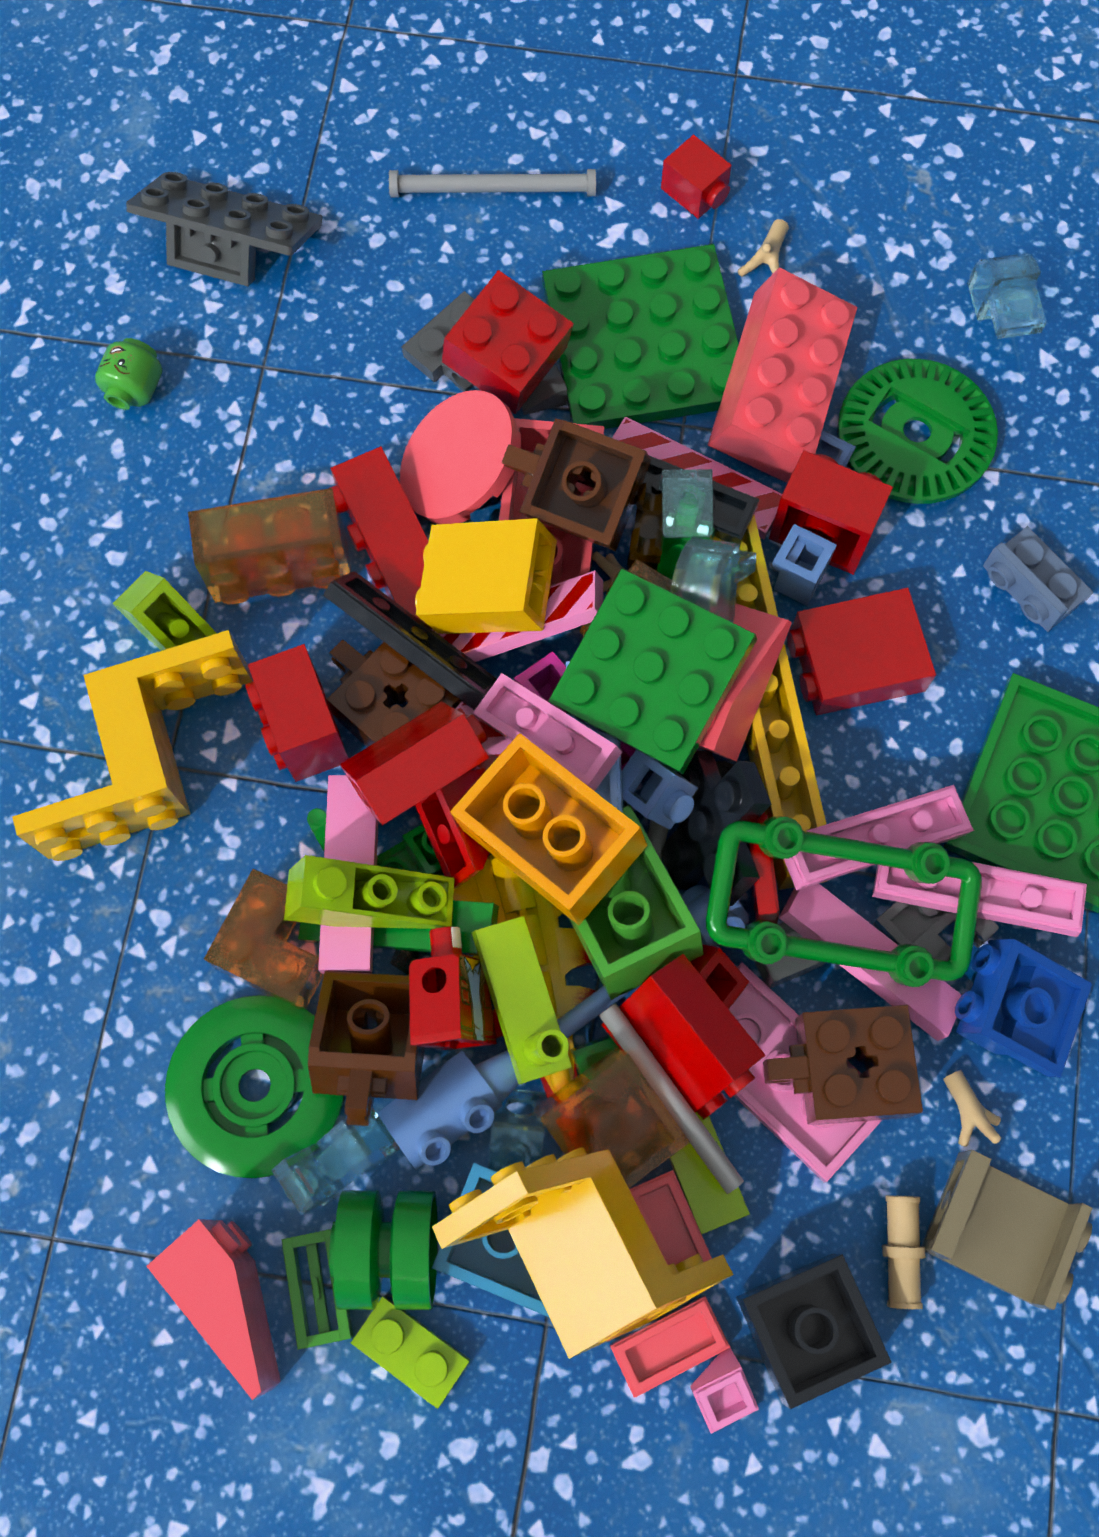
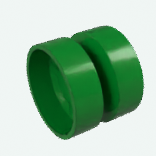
(370, 1249)

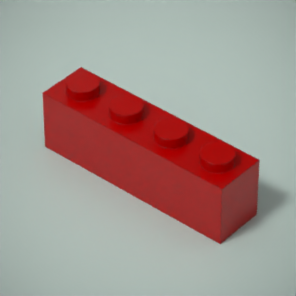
(382, 525)

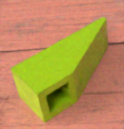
(366, 895)

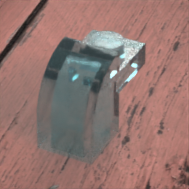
(1008, 294)
(710, 573)
(335, 1163)

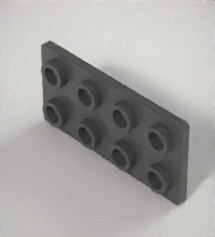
(218, 228)

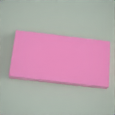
(775, 1105)

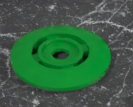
(924, 393)
(212, 1113)

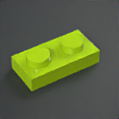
(410, 1352)

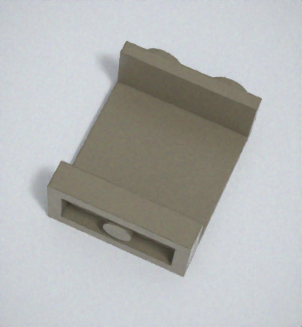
(1007, 1232)

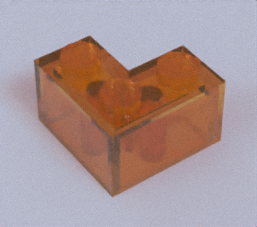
(255, 944)

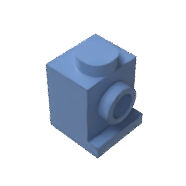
(802, 563)
(665, 795)

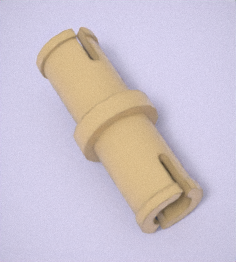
(903, 1252)

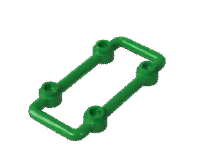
(768, 942)

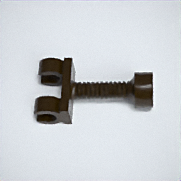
(647, 535)

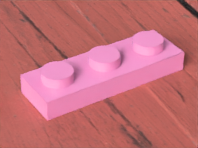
(516, 710)

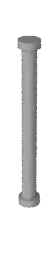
(491, 183)

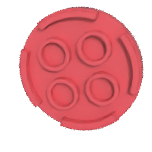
(457, 457)

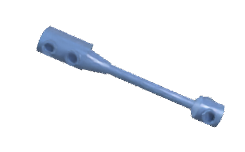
(466, 1095)

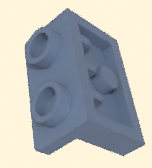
(1036, 579)

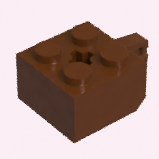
(572, 456)
(374, 685)
(364, 1042)
(839, 1093)

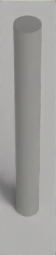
(672, 1099)

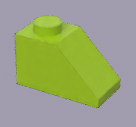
(161, 612)

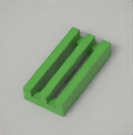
(296, 1293)

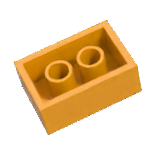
(549, 828)

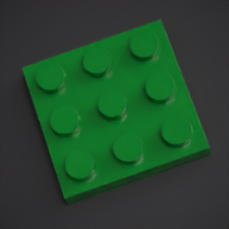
(653, 670)

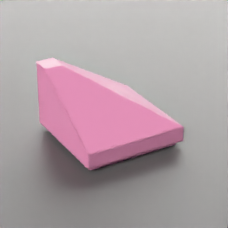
(723, 1392)

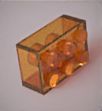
(269, 546)

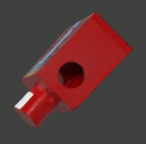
(449, 997)

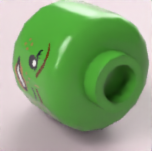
(128, 373)

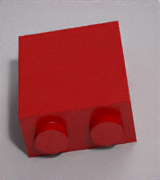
(861, 651)
(416, 760)
(692, 1035)

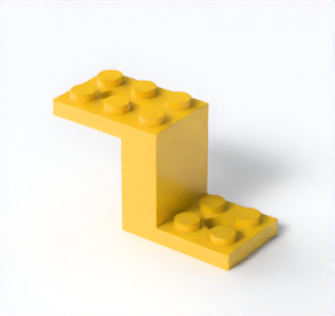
(136, 746)
(581, 1246)

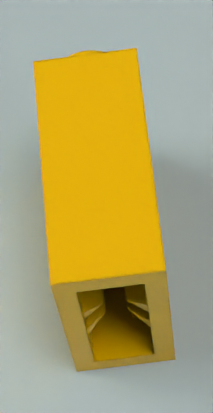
(486, 576)

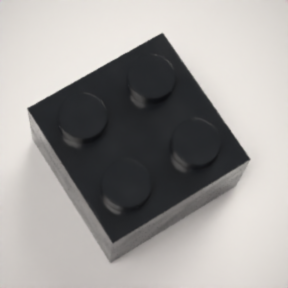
(813, 1330)

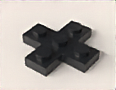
(717, 803)

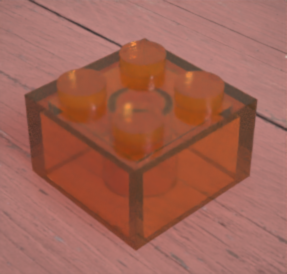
(615, 1111)

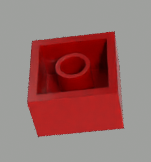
(506, 341)
(833, 505)
(295, 714)

